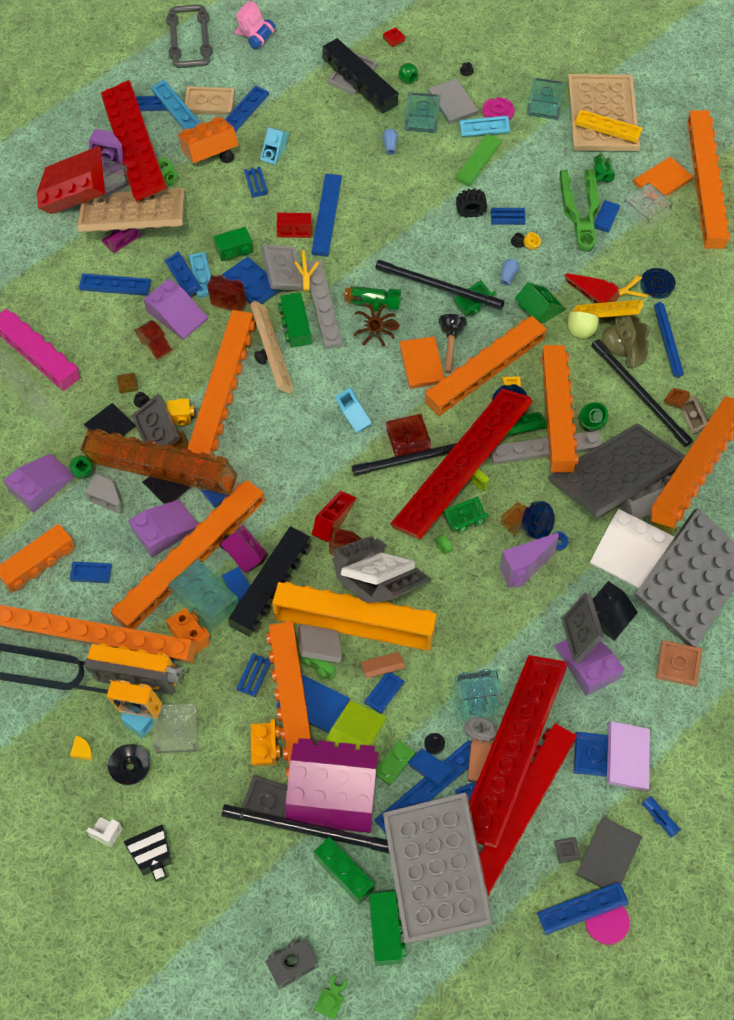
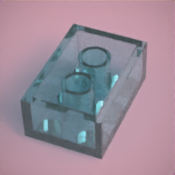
(204, 595)
(476, 694)

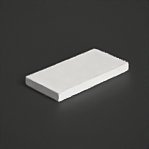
(378, 568)

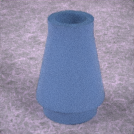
(390, 140)
(509, 271)

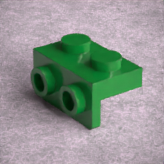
(469, 306)
(464, 514)

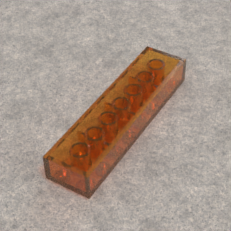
(159, 461)

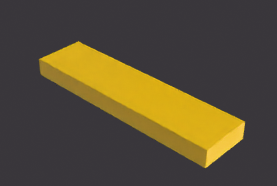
(608, 126)
(610, 309)

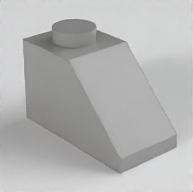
(103, 493)

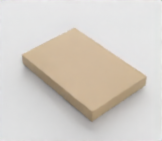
(210, 100)

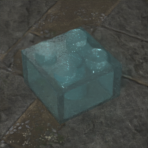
(545, 98)
(422, 112)

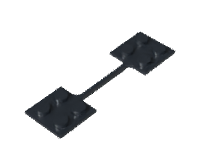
(115, 421)

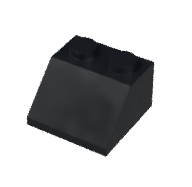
(613, 610)

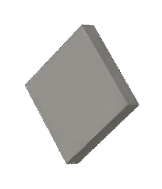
(319, 643)

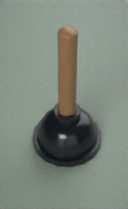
(451, 325)

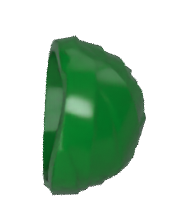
(594, 416)

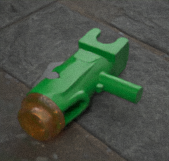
(375, 297)

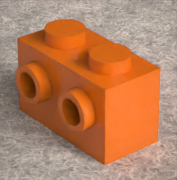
(185, 626)

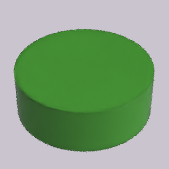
(443, 544)

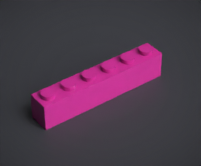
(37, 351)

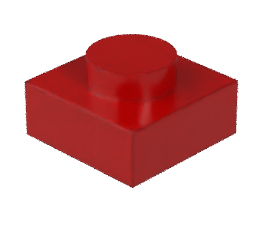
(393, 37)

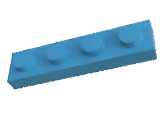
(174, 105)

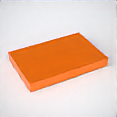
(665, 177)
(421, 362)

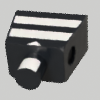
(150, 852)

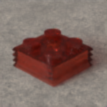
(226, 293)
(408, 435)

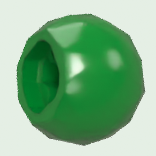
(408, 73)
(81, 466)

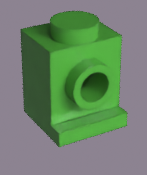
(169, 172)

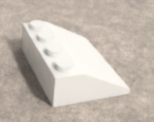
(630, 548)

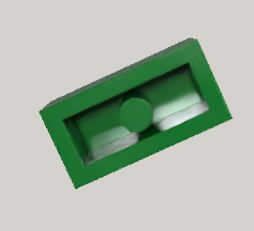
(233, 244)

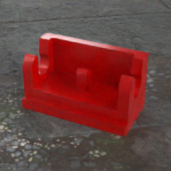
(294, 225)

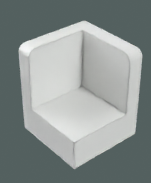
(105, 831)

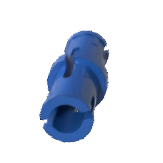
(661, 816)

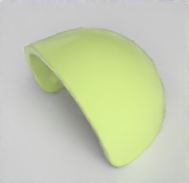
(582, 324)

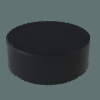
(434, 743)

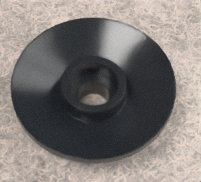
(128, 755)

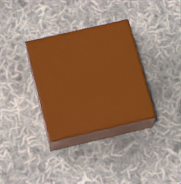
(677, 397)

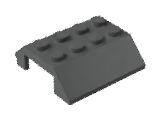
(371, 592)

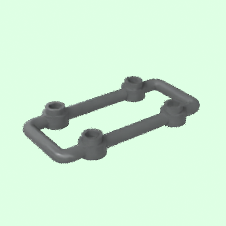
(205, 49)

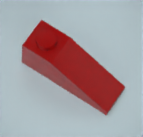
(593, 288)
(332, 515)

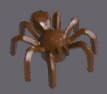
(376, 323)

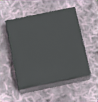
(567, 850)

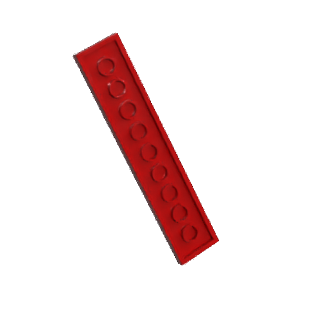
(131, 131)
(461, 463)
(514, 747)

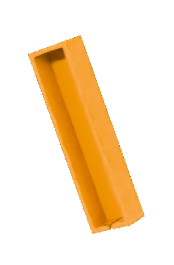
(355, 617)

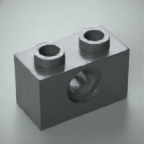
(285, 975)

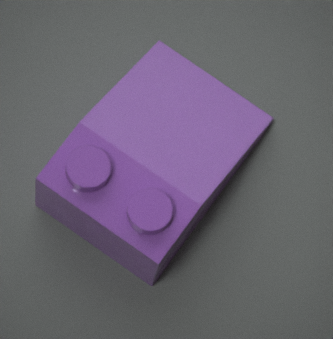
(174, 309)
(38, 481)
(162, 526)
(523, 561)
(595, 670)

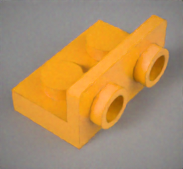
(263, 743)

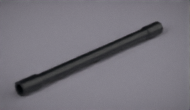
(460, 291)
(678, 432)
(367, 467)
(239, 814)

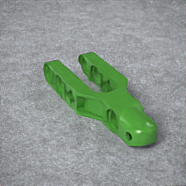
(583, 226)

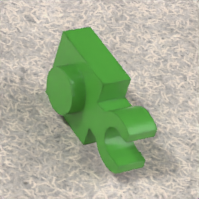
(330, 1000)

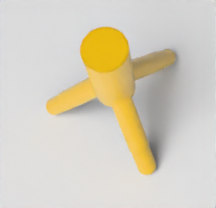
(306, 276)
(625, 290)

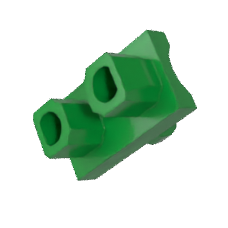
(603, 168)

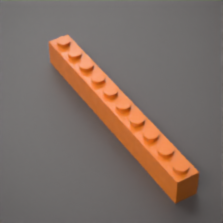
(707, 180)
(222, 382)
(695, 466)
(198, 545)
(95, 633)

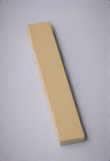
(272, 347)

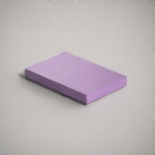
(628, 756)

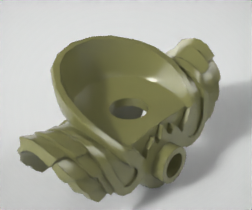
(628, 339)

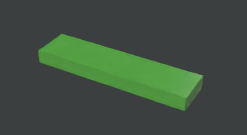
(478, 160)

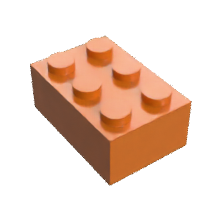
(207, 139)

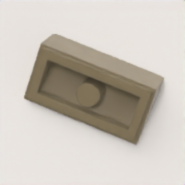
(694, 415)

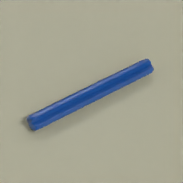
(668, 339)

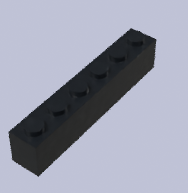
(360, 75)
(260, 594)

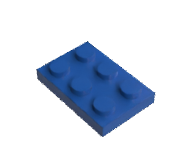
(254, 280)

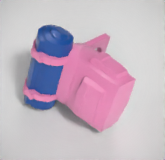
(253, 25)

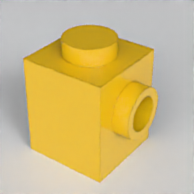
(181, 411)

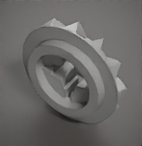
(488, 729)

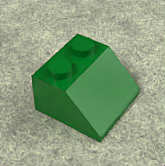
(539, 302)

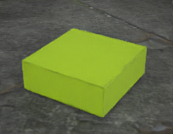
(480, 480)

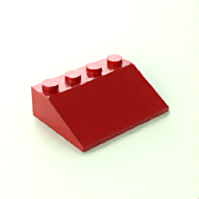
(71, 181)

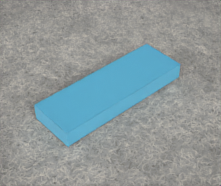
(484, 126)
(201, 271)

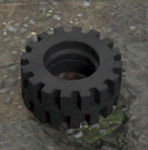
(471, 203)

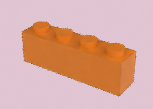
(35, 558)

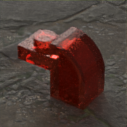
(153, 336)

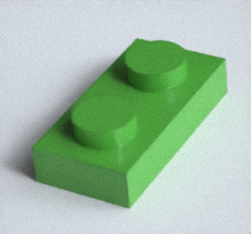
(322, 667)
(394, 763)

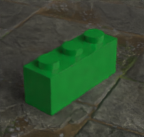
(294, 320)
(344, 870)
(386, 929)

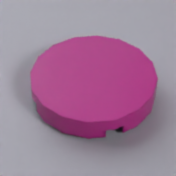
(498, 107)
(609, 927)

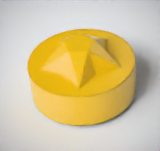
(532, 241)

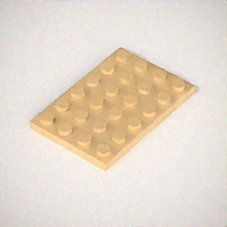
(603, 95)
(123, 212)

